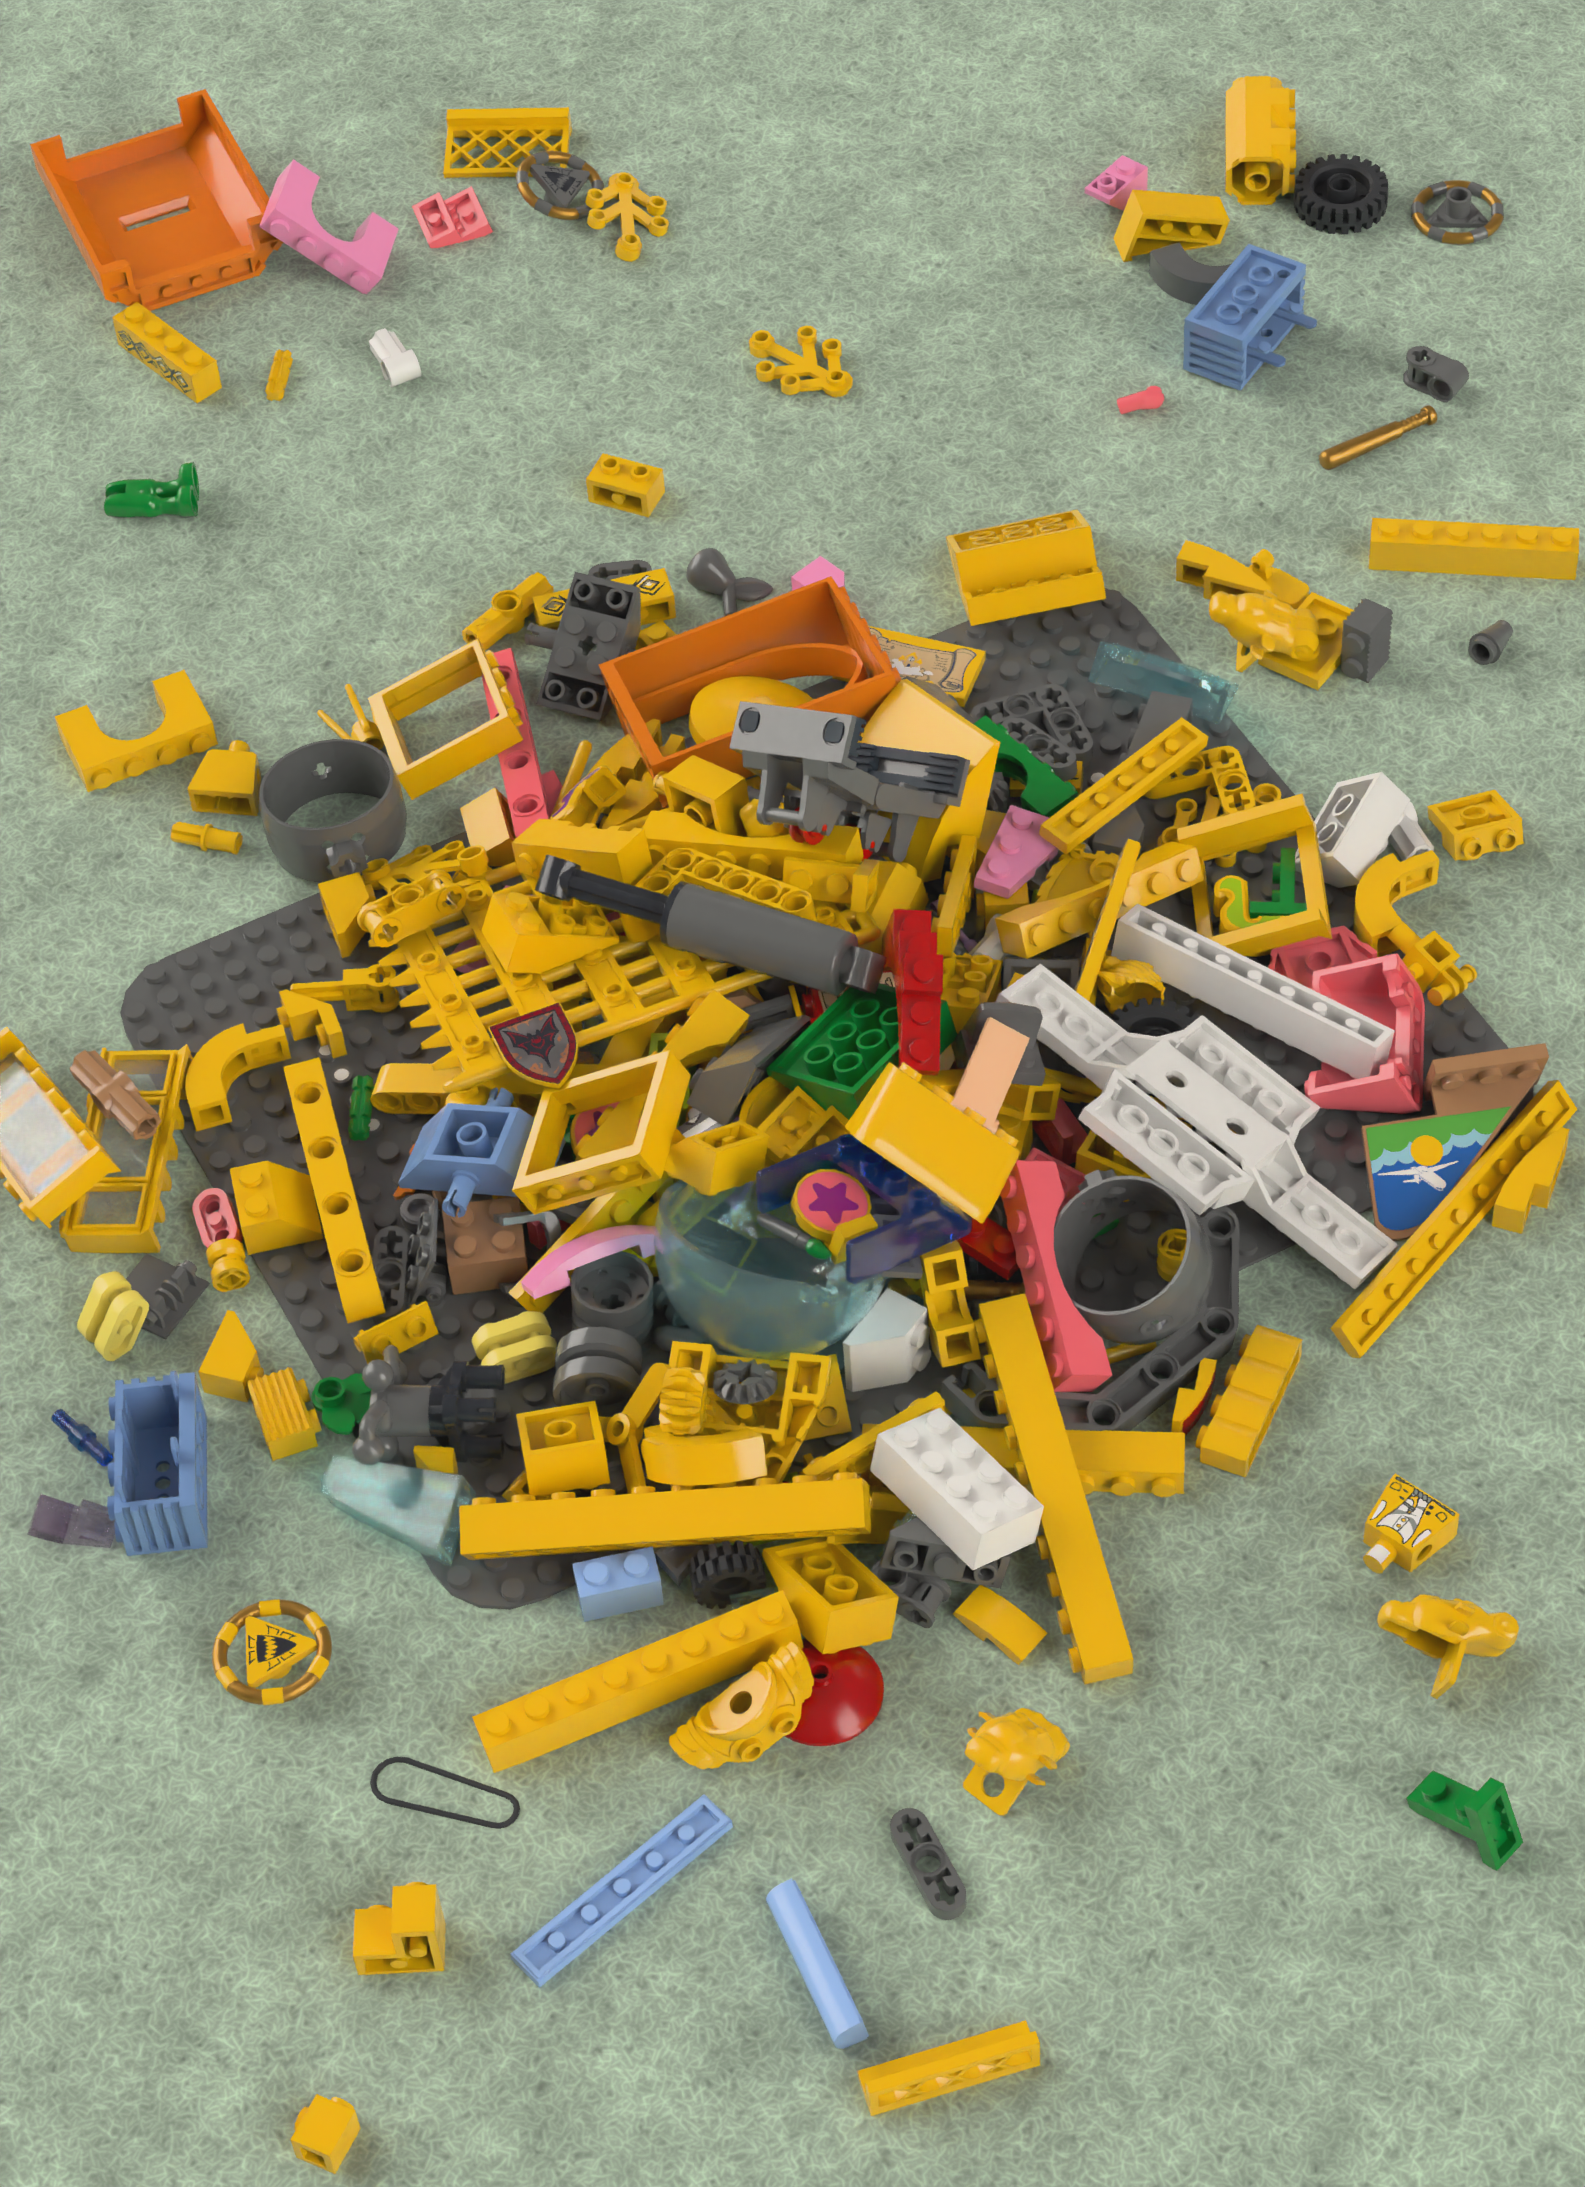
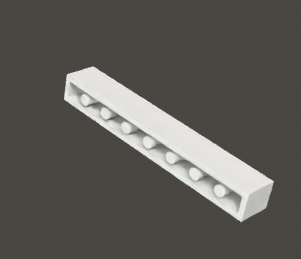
(1254, 993)

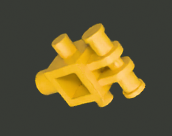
(1432, 964)

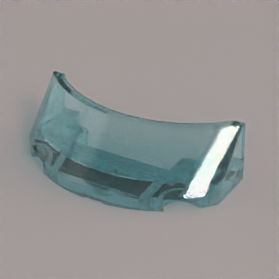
(1142, 672)

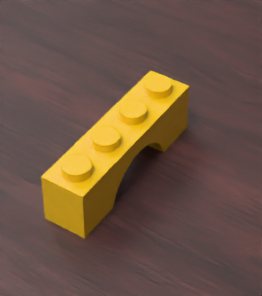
(1020, 1102)

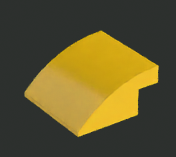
(1026, 567)
(920, 722)

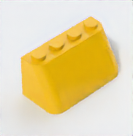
(935, 1140)

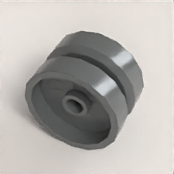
(597, 1367)

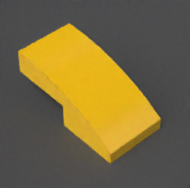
(1001, 1622)

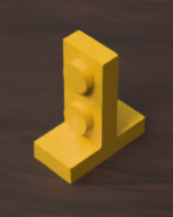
(834, 880)

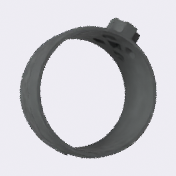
(353, 769)
(1184, 1294)

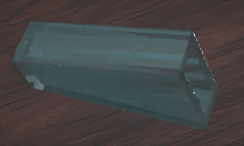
(401, 1502)

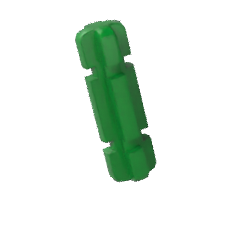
(360, 1108)

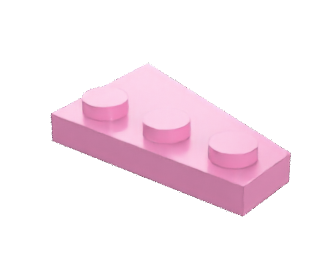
(1014, 853)

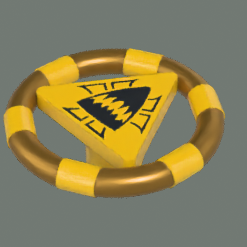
(272, 1651)

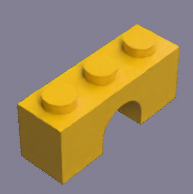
(949, 1319)

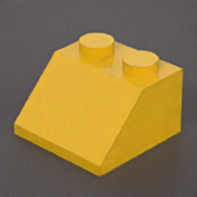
(274, 1206)
(563, 1448)

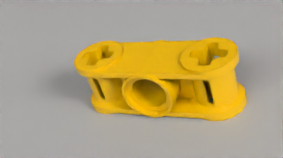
(411, 908)

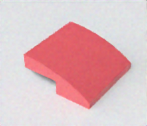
(452, 219)

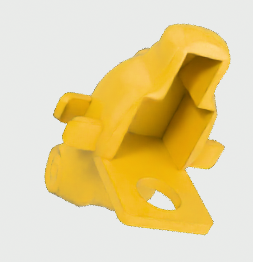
(1264, 626)
(1448, 1632)
(1015, 1749)

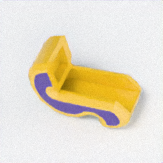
(590, 797)

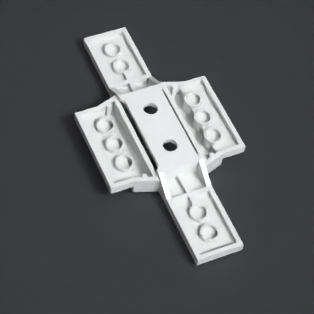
(1216, 1091)

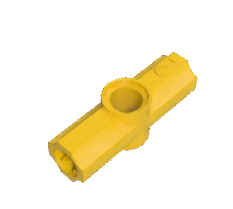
(507, 611)

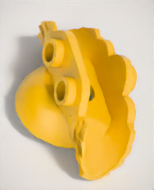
(773, 1705)

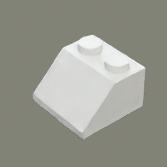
(887, 1344)

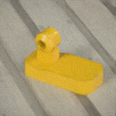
(1282, 584)

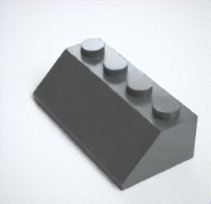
(731, 1077)

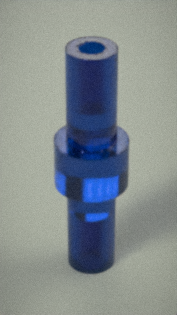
(82, 1437)

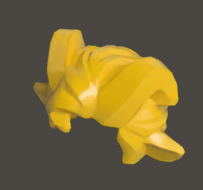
(1128, 982)

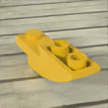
(639, 795)

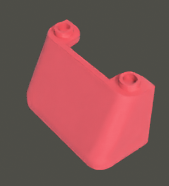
(1390, 995)

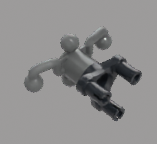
(427, 1410)

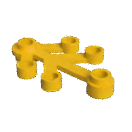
(625, 188)
(832, 381)
(1263, 794)
(422, 861)

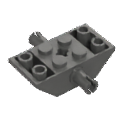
(594, 614)

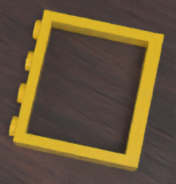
(430, 685)
(551, 1187)

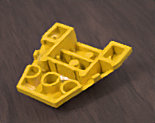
(780, 1418)

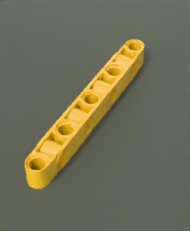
(334, 1191)

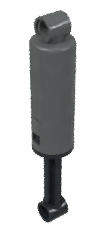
(728, 929)

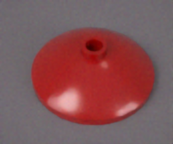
(842, 1701)

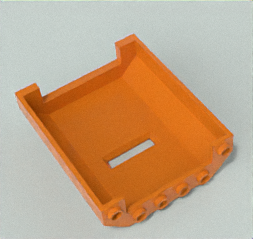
(153, 176)

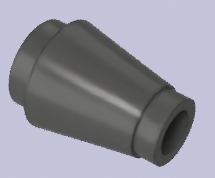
(1490, 642)

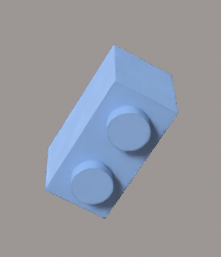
(618, 1584)

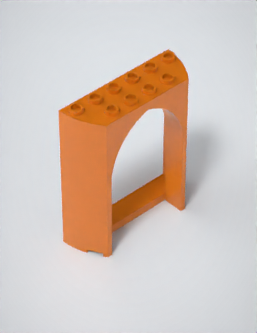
(778, 639)

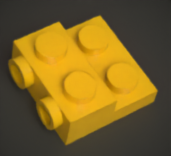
(1477, 825)

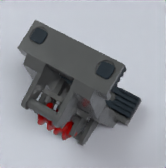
(841, 782)

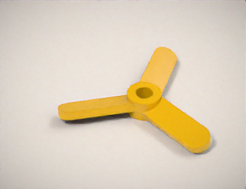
(627, 1427)

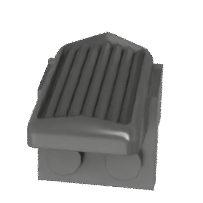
(1019, 1017)

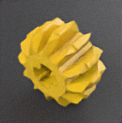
(683, 1401)

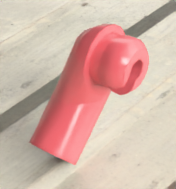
(1147, 399)

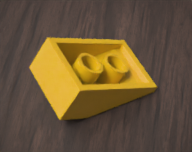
(832, 1594)

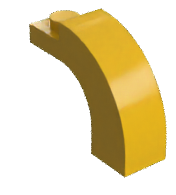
(1384, 885)
(222, 1062)
(703, 1459)

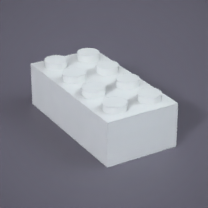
(956, 1488)

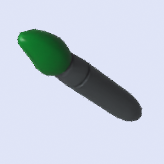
(795, 1236)

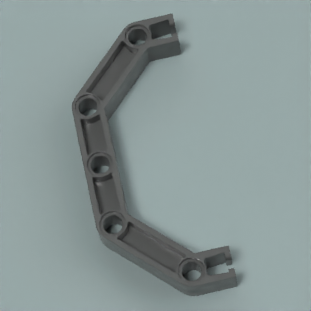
(1136, 1391)

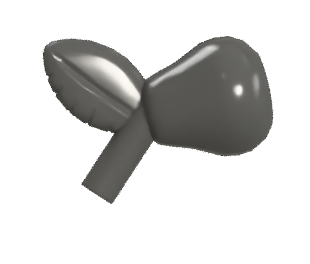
(711, 573)

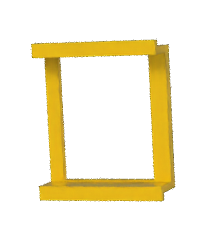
(1251, 829)

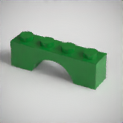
(1044, 790)

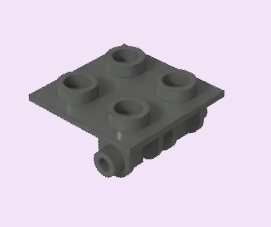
(428, 1253)
(167, 1290)

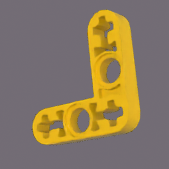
(1218, 774)

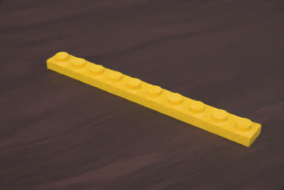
(1450, 1222)

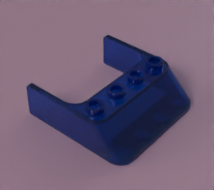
(926, 1217)

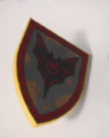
(538, 1045)

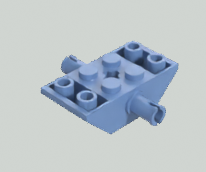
(470, 1151)

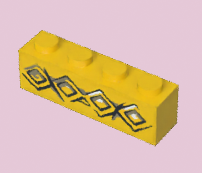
(167, 352)
(655, 594)

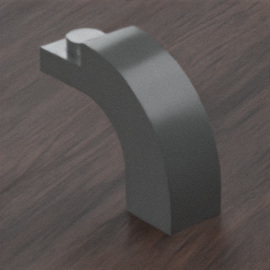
(1182, 275)

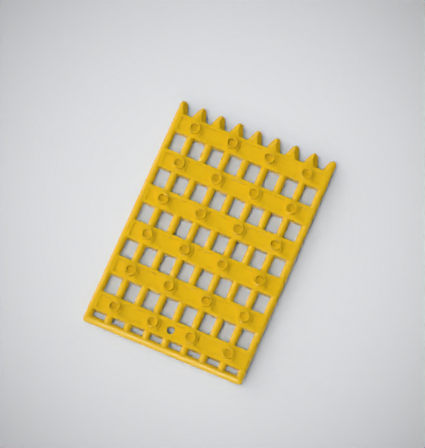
(527, 992)

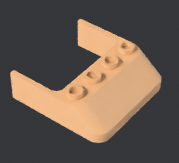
(990, 1071)

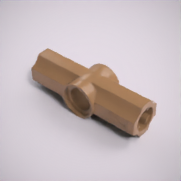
(115, 1095)

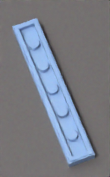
(621, 1890)

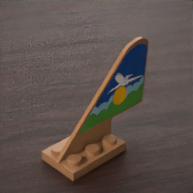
(1423, 1158)

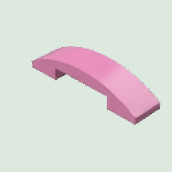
(552, 1272)

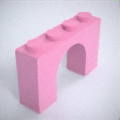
(293, 222)

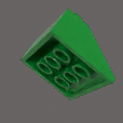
(849, 1049)

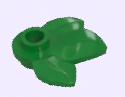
(341, 1402)

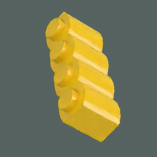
(1249, 1401)

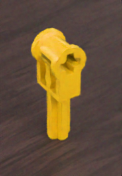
(359, 989)

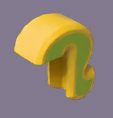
(1232, 907)

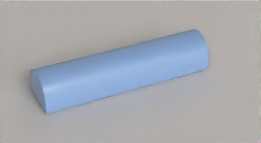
(816, 1965)

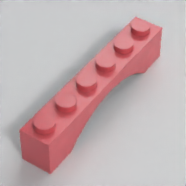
(1069, 1344)

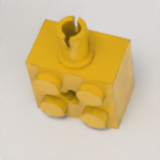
(705, 794)

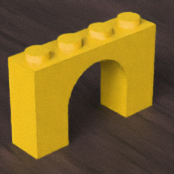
(108, 760)

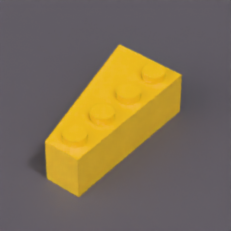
(604, 852)

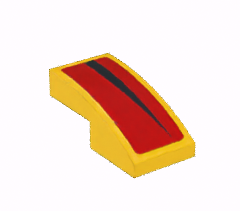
(1192, 1403)

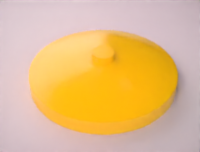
(717, 704)

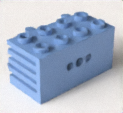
(1249, 301)
(153, 1427)

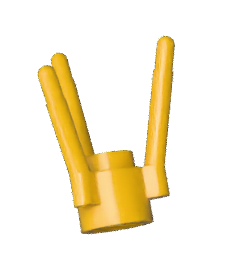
(362, 730)

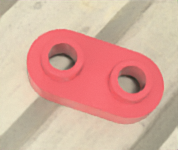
(216, 1225)

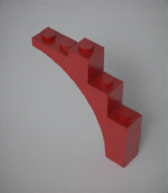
(918, 987)

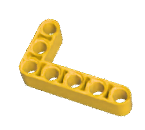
(716, 875)

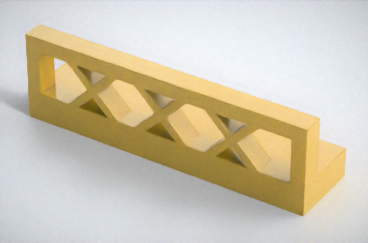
(949, 2067)

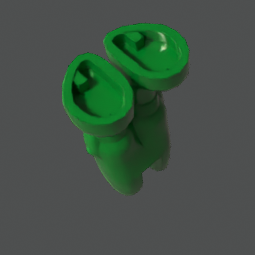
(154, 497)

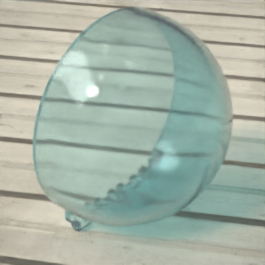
(747, 1284)

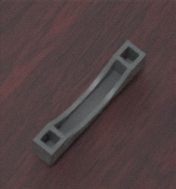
(1153, 719)

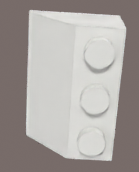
(1356, 826)

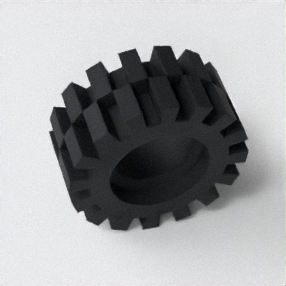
(725, 1572)

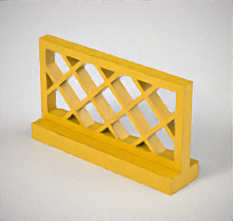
(507, 125)

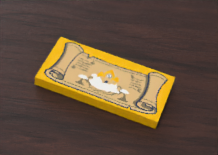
(945, 664)

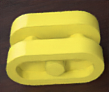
(112, 1315)
(518, 1343)

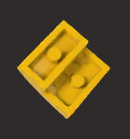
(800, 1126)

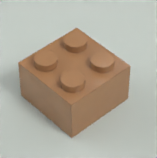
(483, 1251)

